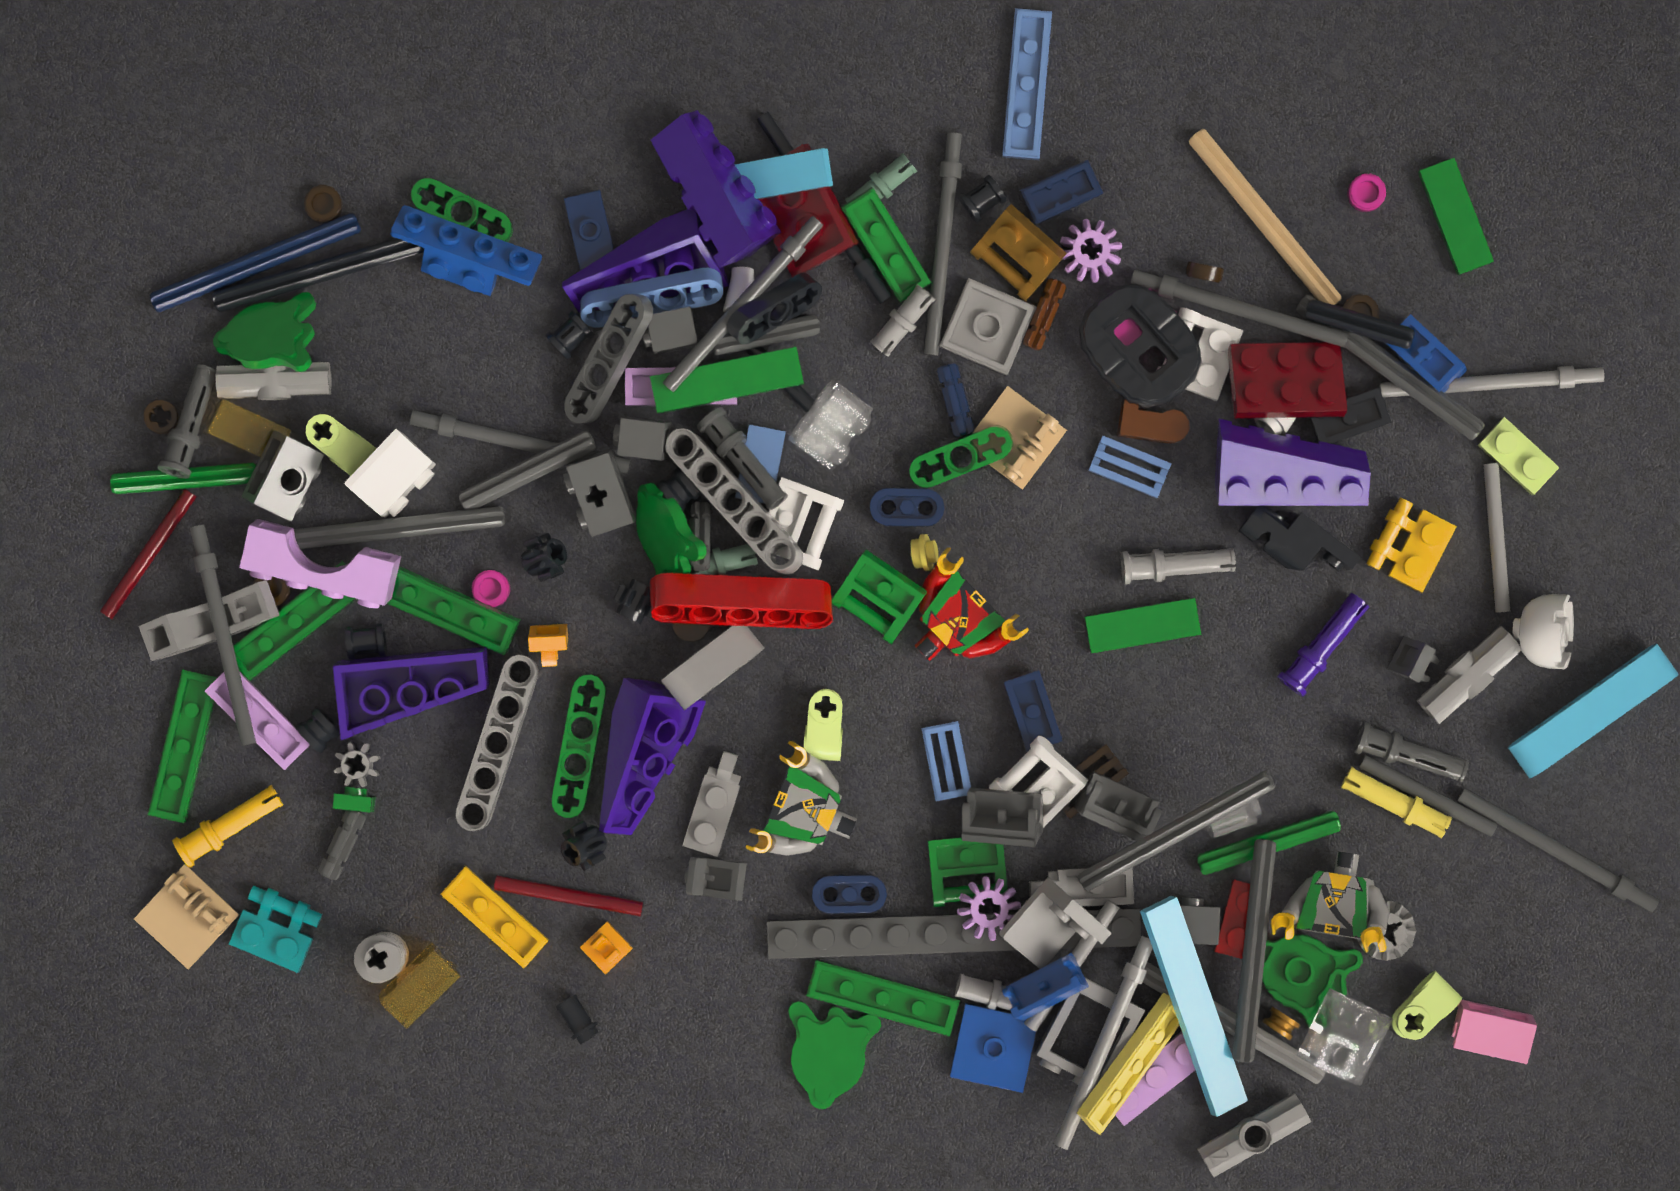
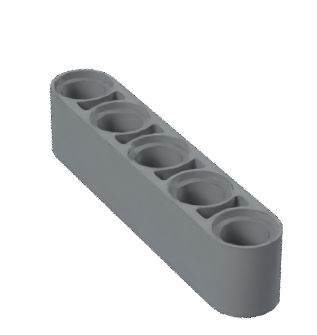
(718, 493)
(484, 756)

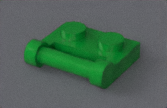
(884, 588)
(958, 858)

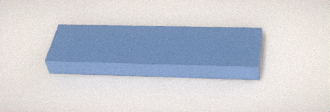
(1027, 84)

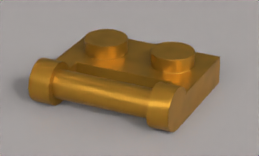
(1025, 245)

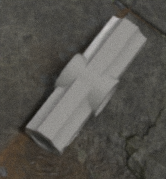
(272, 382)
(1469, 674)
(1276, 1123)

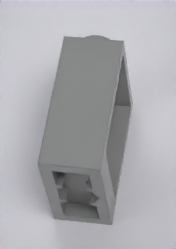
(1103, 996)

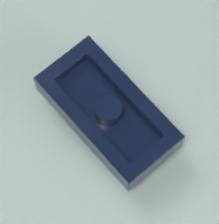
(1032, 709)

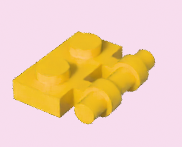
(1421, 550)

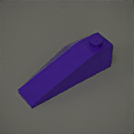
(660, 250)
(643, 741)

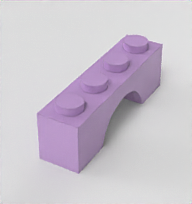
(274, 552)

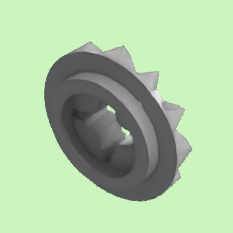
(1403, 934)

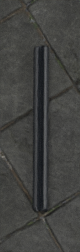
(313, 273)

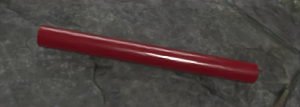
(148, 554)
(568, 895)

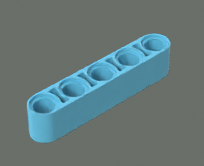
(1593, 710)

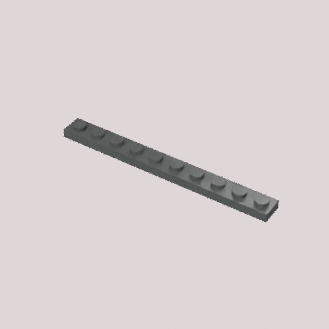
(913, 935)

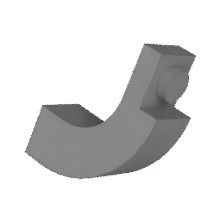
(194, 628)

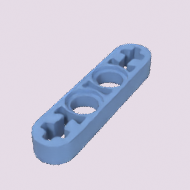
(651, 289)

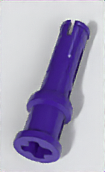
(1314, 657)

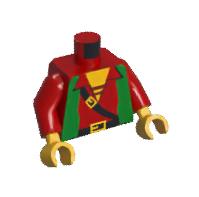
(960, 616)

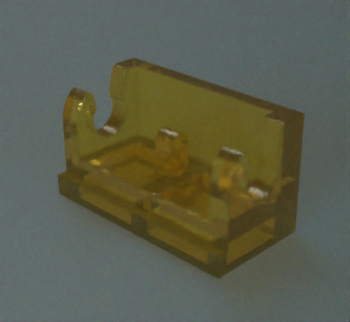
(418, 985)

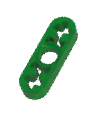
(441, 191)
(939, 475)

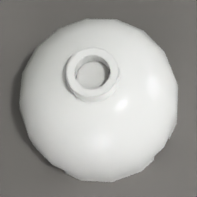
(1545, 630)

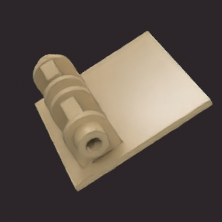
(1032, 433)
(186, 916)

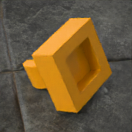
(548, 640)
(606, 947)

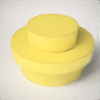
(924, 552)

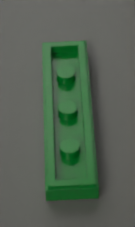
(730, 380)
(453, 611)
(284, 632)
(183, 748)
(882, 997)

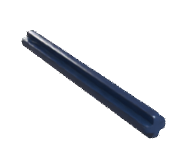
(255, 262)

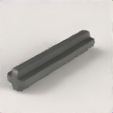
(791, 330)

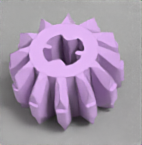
(1097, 240)
(980, 918)

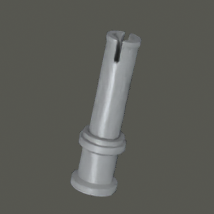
(1159, 565)

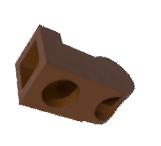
(1152, 426)

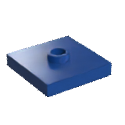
(992, 1049)

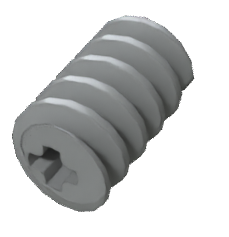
(392, 966)

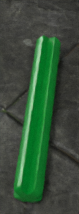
(200, 477)
(1284, 837)

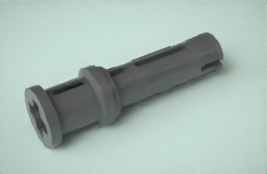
(184, 437)
(732, 445)
(1393, 748)

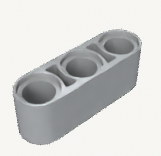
(712, 665)

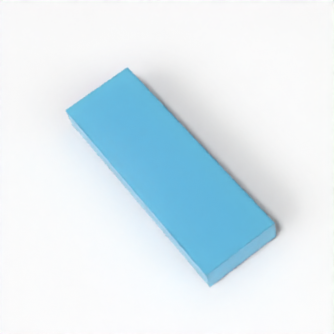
(788, 173)

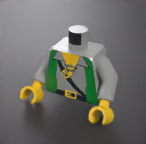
(803, 808)
(1337, 905)

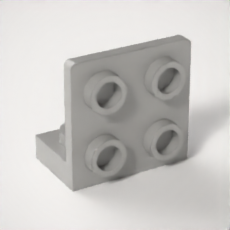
(1048, 923)

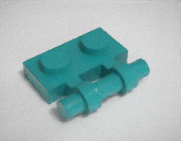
(271, 939)

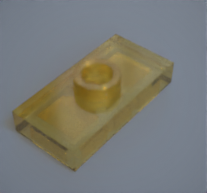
(243, 427)

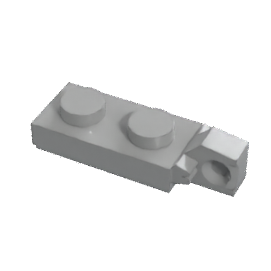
(713, 807)
(1117, 890)

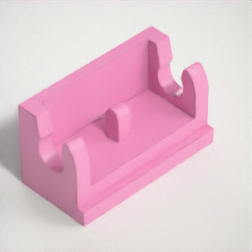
(1493, 1031)

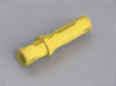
(1396, 802)

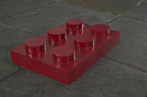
(797, 208)
(1287, 380)

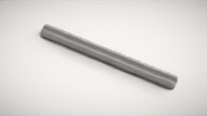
(1265, 1041)

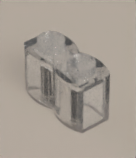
(831, 424)
(1234, 821)

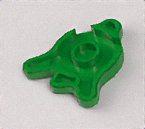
(270, 334)
(666, 532)
(1303, 970)
(829, 1052)

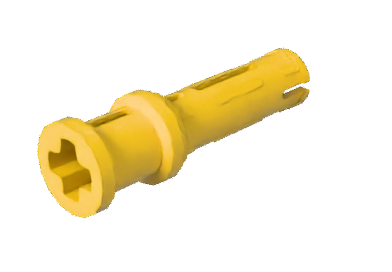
(212, 834)

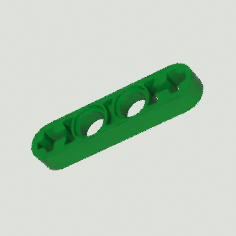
(575, 745)

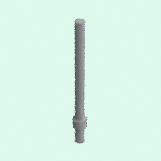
(1563, 377)
(1133, 974)

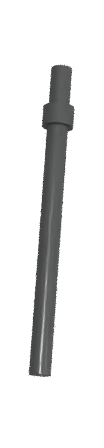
(950, 172)
(791, 250)
(1170, 287)
(449, 426)
(205, 564)
(1620, 886)

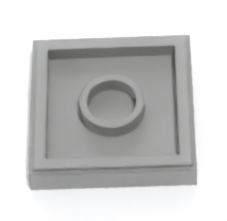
(987, 326)

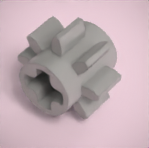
(347, 768)

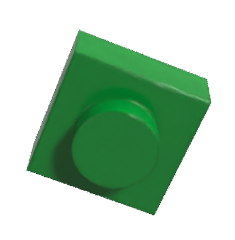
(354, 800)

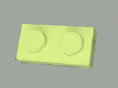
(1518, 456)

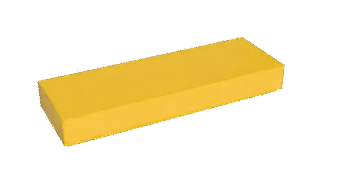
(494, 917)

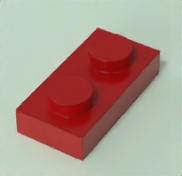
(1234, 920)

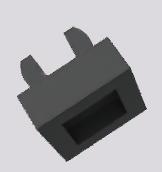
(1413, 659)

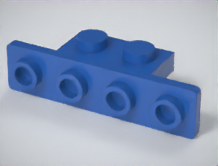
(463, 253)

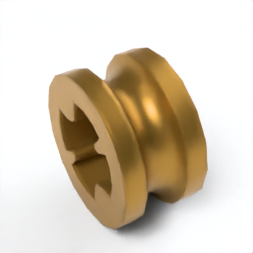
(1281, 1023)

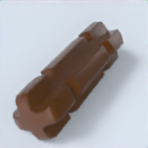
(1044, 314)

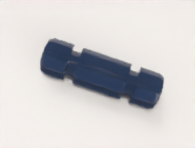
(955, 400)

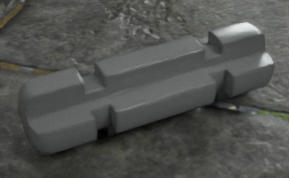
(700, 526)
(342, 844)

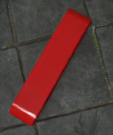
(741, 601)

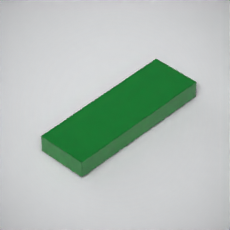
(1455, 216)
(885, 244)
(1142, 625)

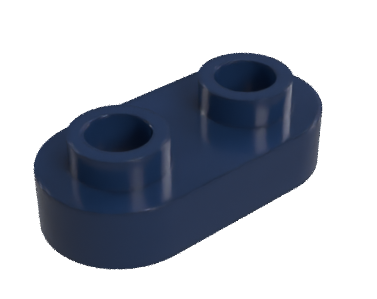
(906, 506)
(849, 894)

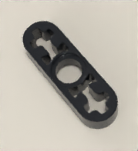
(755, 317)

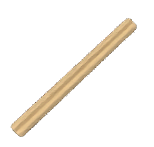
(1264, 218)

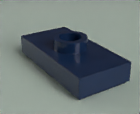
(1061, 192)
(588, 227)

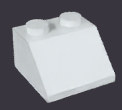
(391, 474)

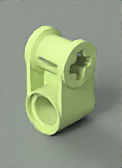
(344, 447)
(824, 733)
(1430, 1002)

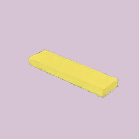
(1130, 1065)

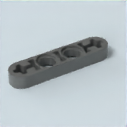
(613, 362)

